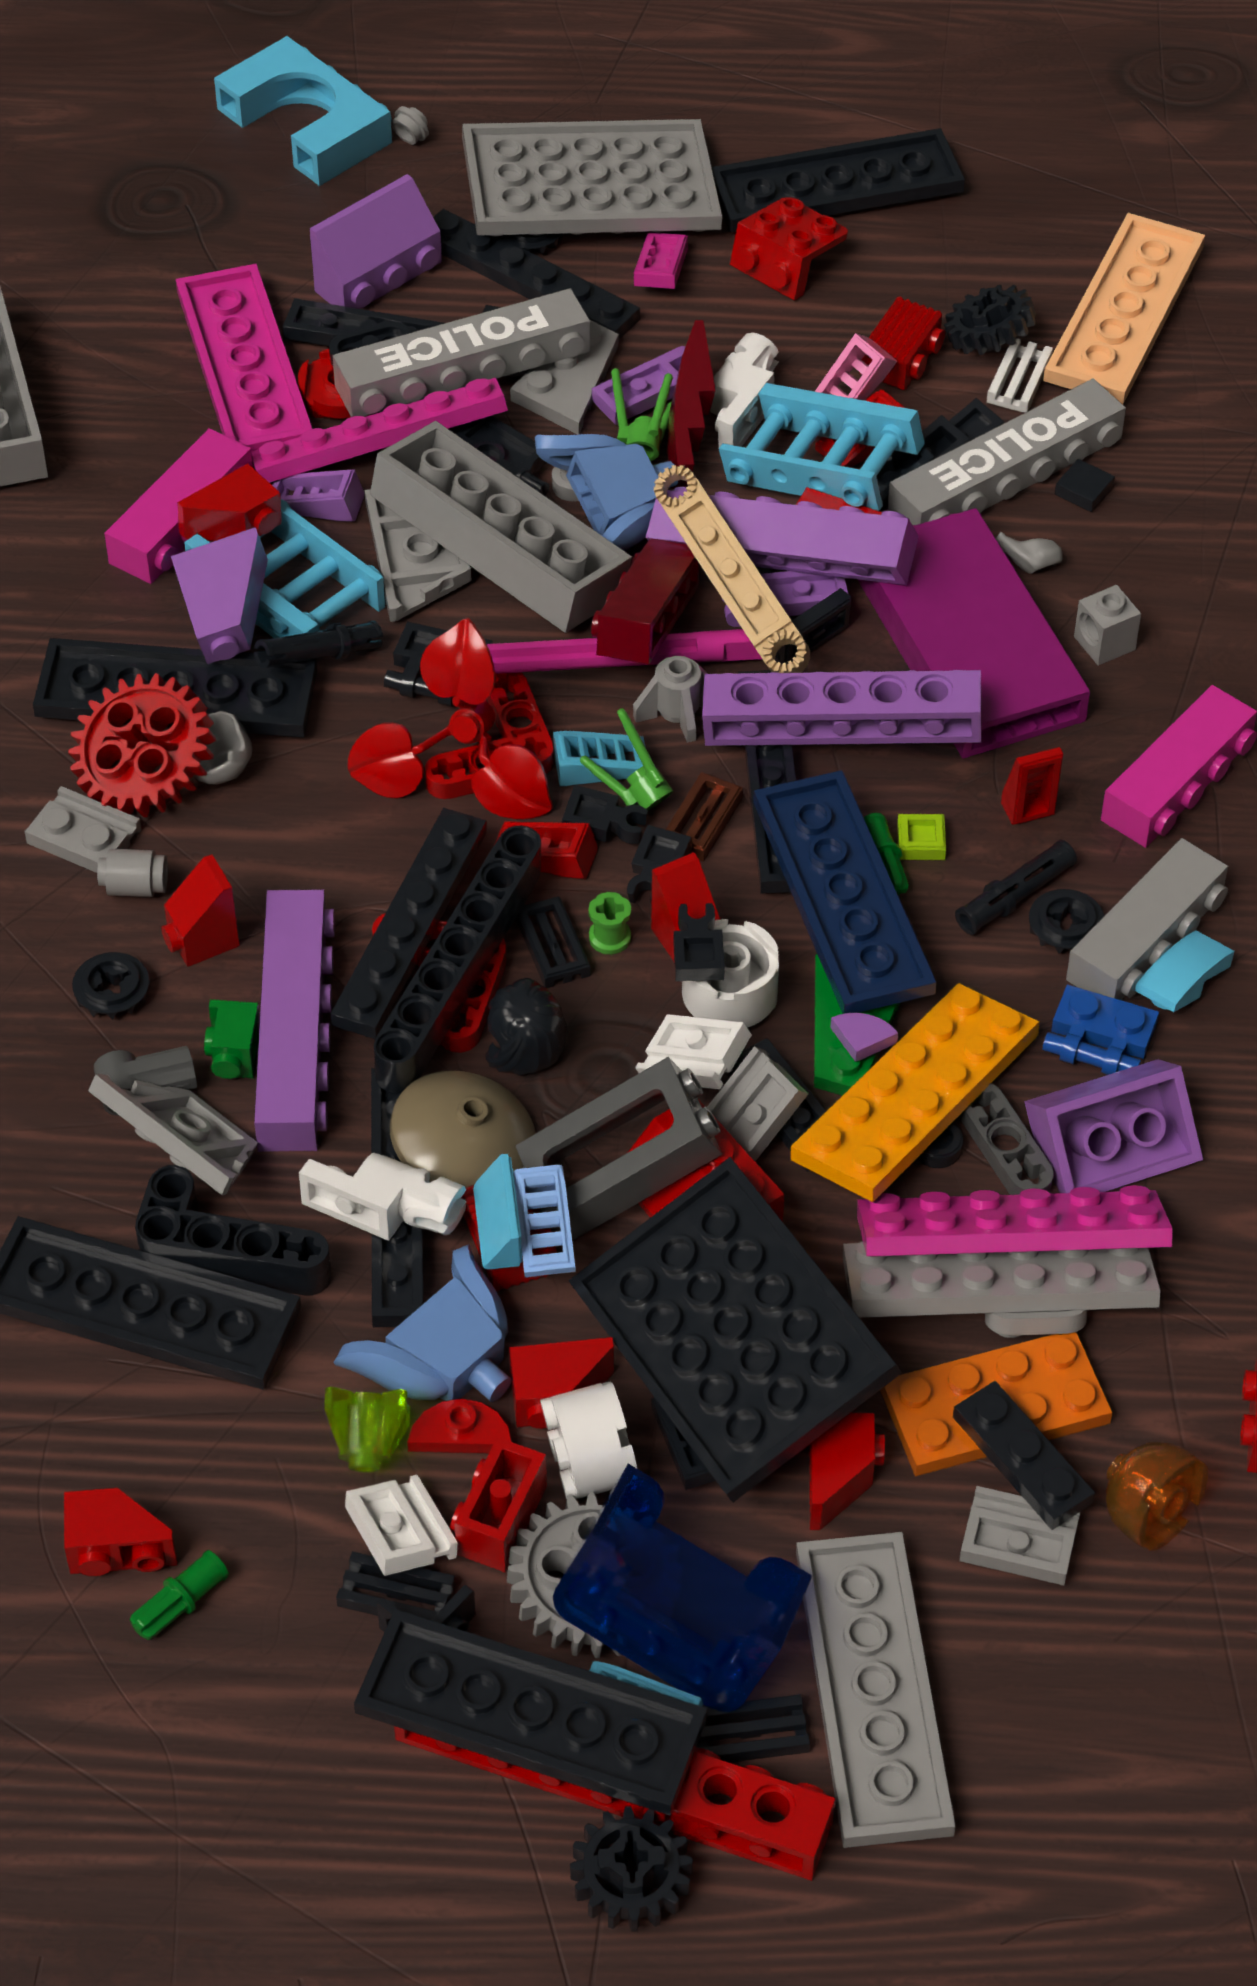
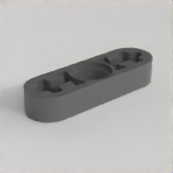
(1006, 1162)

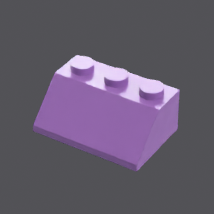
(374, 245)
(1116, 1127)

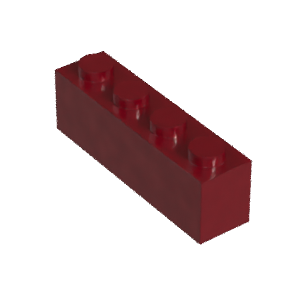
(646, 602)

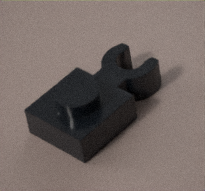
(604, 815)
(655, 849)
(698, 947)

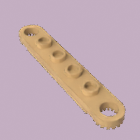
(731, 570)

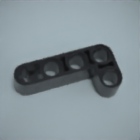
(292, 1258)

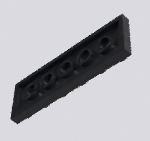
(842, 176)
(261, 699)
(144, 1302)
(531, 1711)

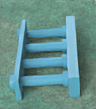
(830, 417)
(275, 610)

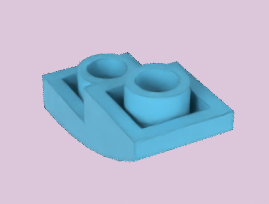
(1182, 970)

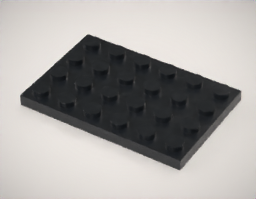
(734, 1329)

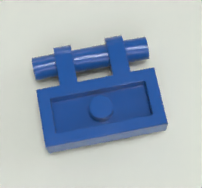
(1102, 1022)

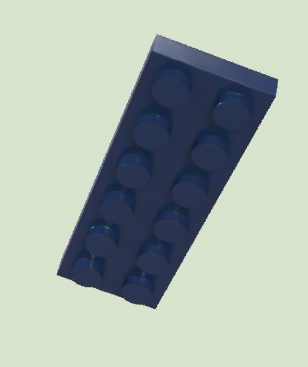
(844, 893)

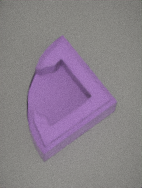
(863, 1034)

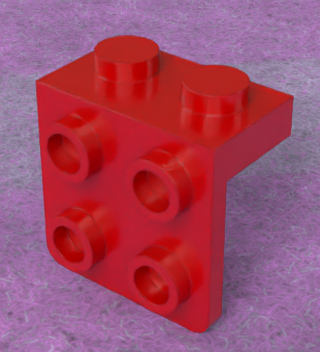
(781, 243)

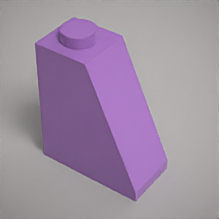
(223, 592)

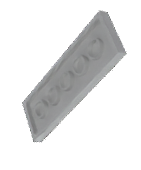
(999, 1281)
(874, 1691)

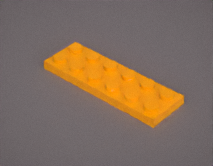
(914, 1092)

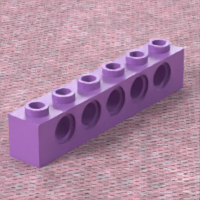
(842, 708)

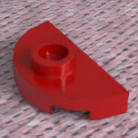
(457, 1428)

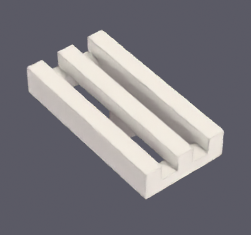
(1027, 355)

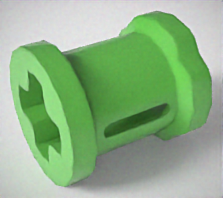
(609, 918)

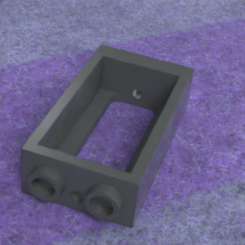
(644, 1169)

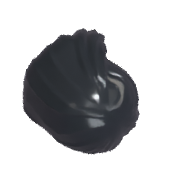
(527, 1027)

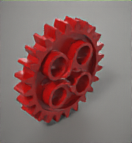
(152, 710)

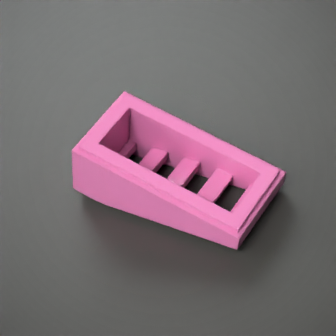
(851, 358)

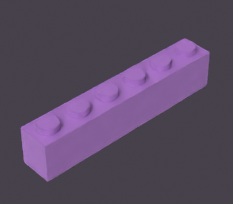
(810, 537)
(292, 1021)

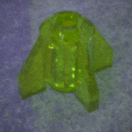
(367, 1425)

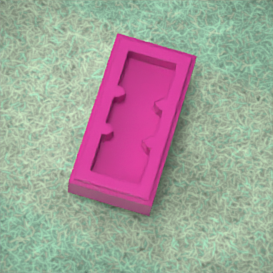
(661, 260)

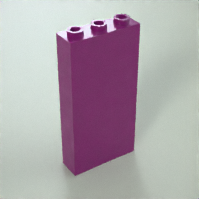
(975, 614)

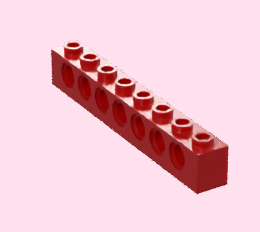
(734, 1827)

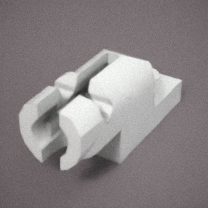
(738, 387)
(383, 1196)

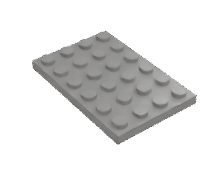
(590, 177)

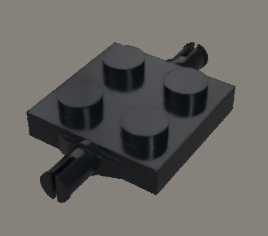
(505, 447)

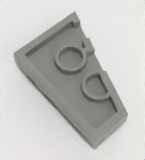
(564, 387)

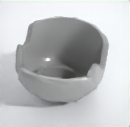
(230, 750)

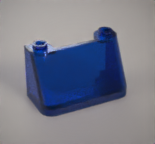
(674, 1602)

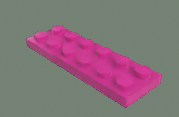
(243, 356)
(1013, 1222)

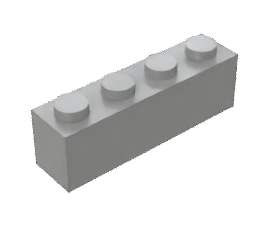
(1148, 921)

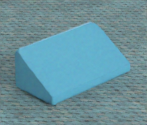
(498, 1216)

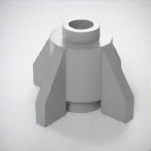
(675, 693)

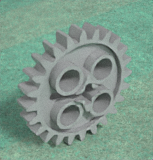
(546, 1548)

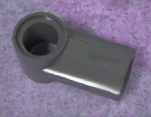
(162, 1068)

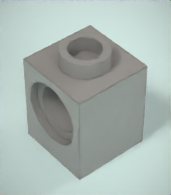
(1107, 625)

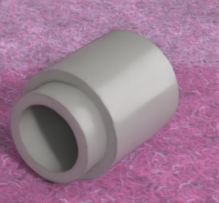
(133, 872)

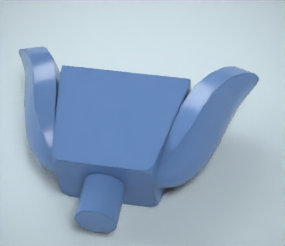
(609, 481)
(444, 1344)

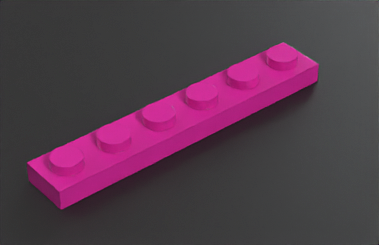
(374, 432)

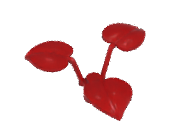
(460, 668)

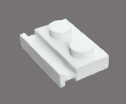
(699, 1044)
(400, 1525)

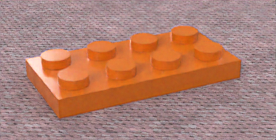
(1043, 1376)

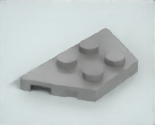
(411, 562)
(182, 1127)

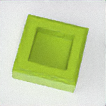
(921, 836)

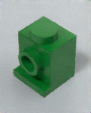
(233, 1038)

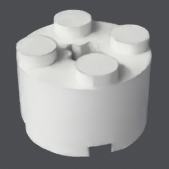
(749, 978)
(588, 1438)

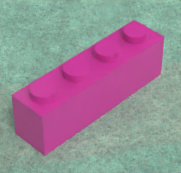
(149, 530)
(1179, 766)

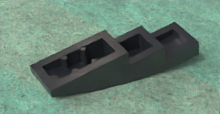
(939, 439)

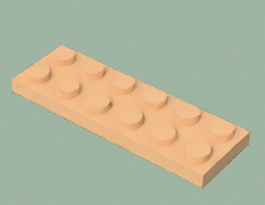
(1125, 306)

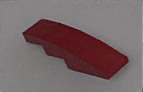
(690, 400)

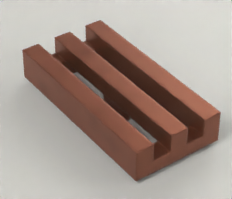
(720, 787)

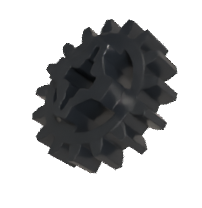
(990, 319)
(605, 1869)

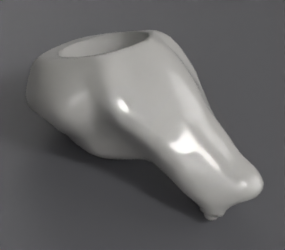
(1032, 553)

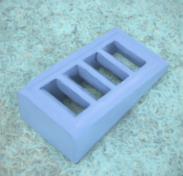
(541, 1189)

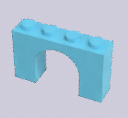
(292, 75)

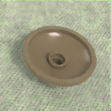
(437, 1134)

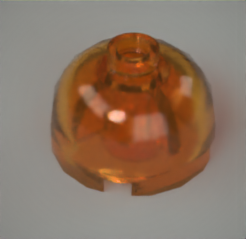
(1152, 1490)

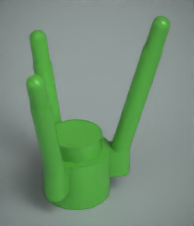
(644, 430)
(646, 784)

